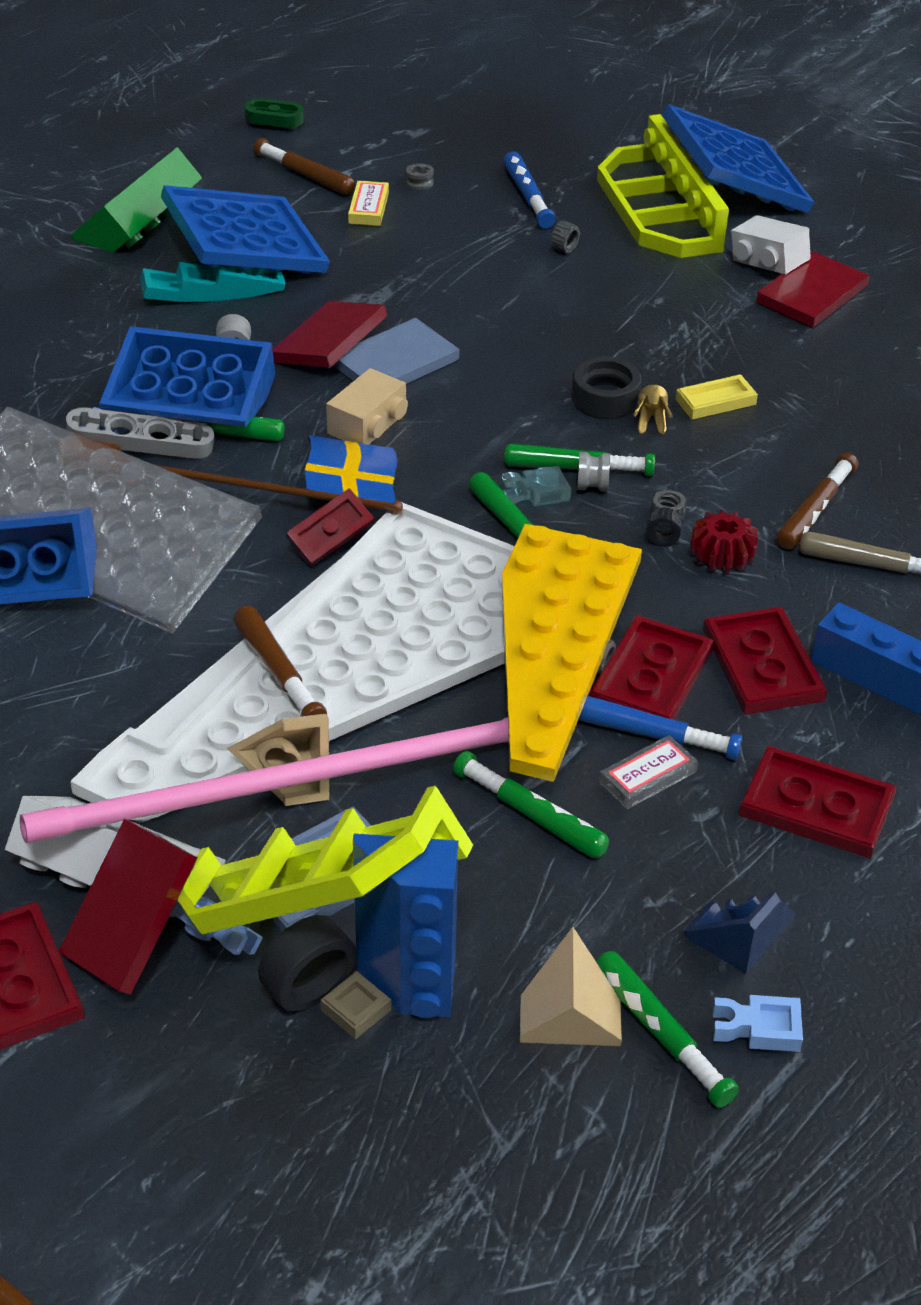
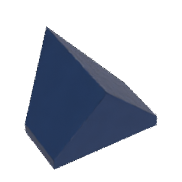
(741, 931)

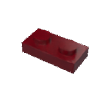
(329, 527)

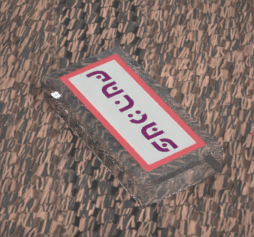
(648, 771)

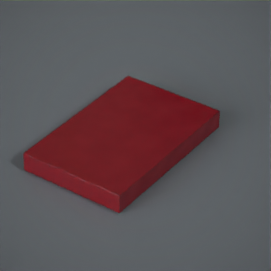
(813, 289)
(329, 334)
(764, 660)
(653, 668)
(818, 801)
(127, 906)
(33, 979)

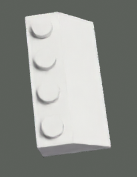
(75, 854)

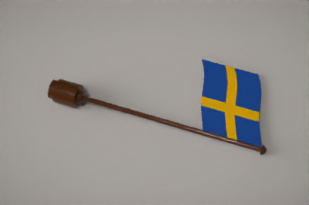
(329, 472)

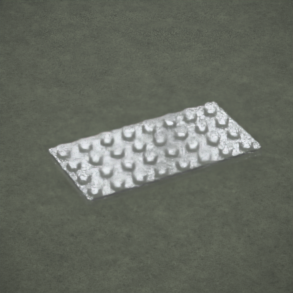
(153, 529)

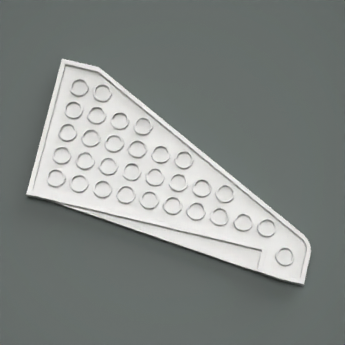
(369, 636)

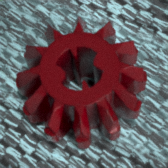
(724, 541)

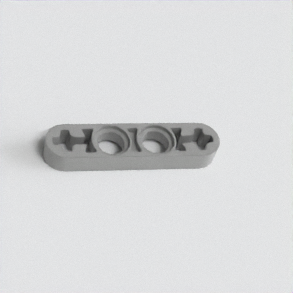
(141, 428)

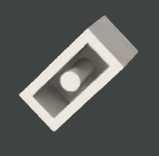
(771, 244)

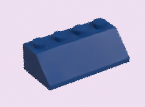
(47, 555)
(870, 655)
(410, 928)

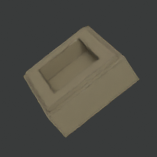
(356, 1005)

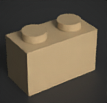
(366, 407)

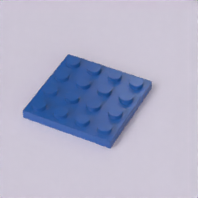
(737, 159)
(244, 230)

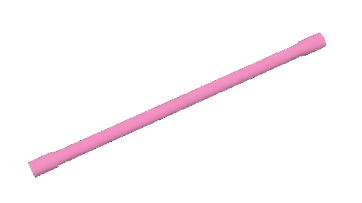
(64, 820)

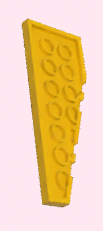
(557, 617)

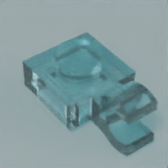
(539, 485)

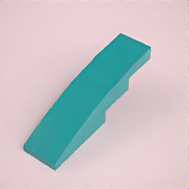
(209, 284)

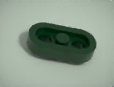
(274, 113)

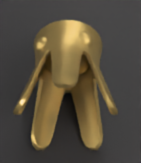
(652, 402)

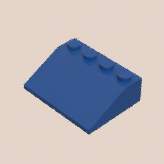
(190, 376)

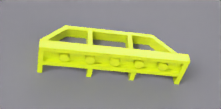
(680, 175)
(315, 873)

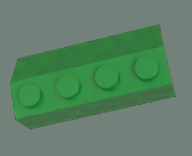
(137, 205)

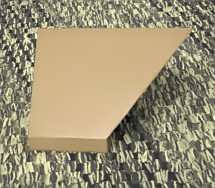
(285, 743)
(570, 1000)

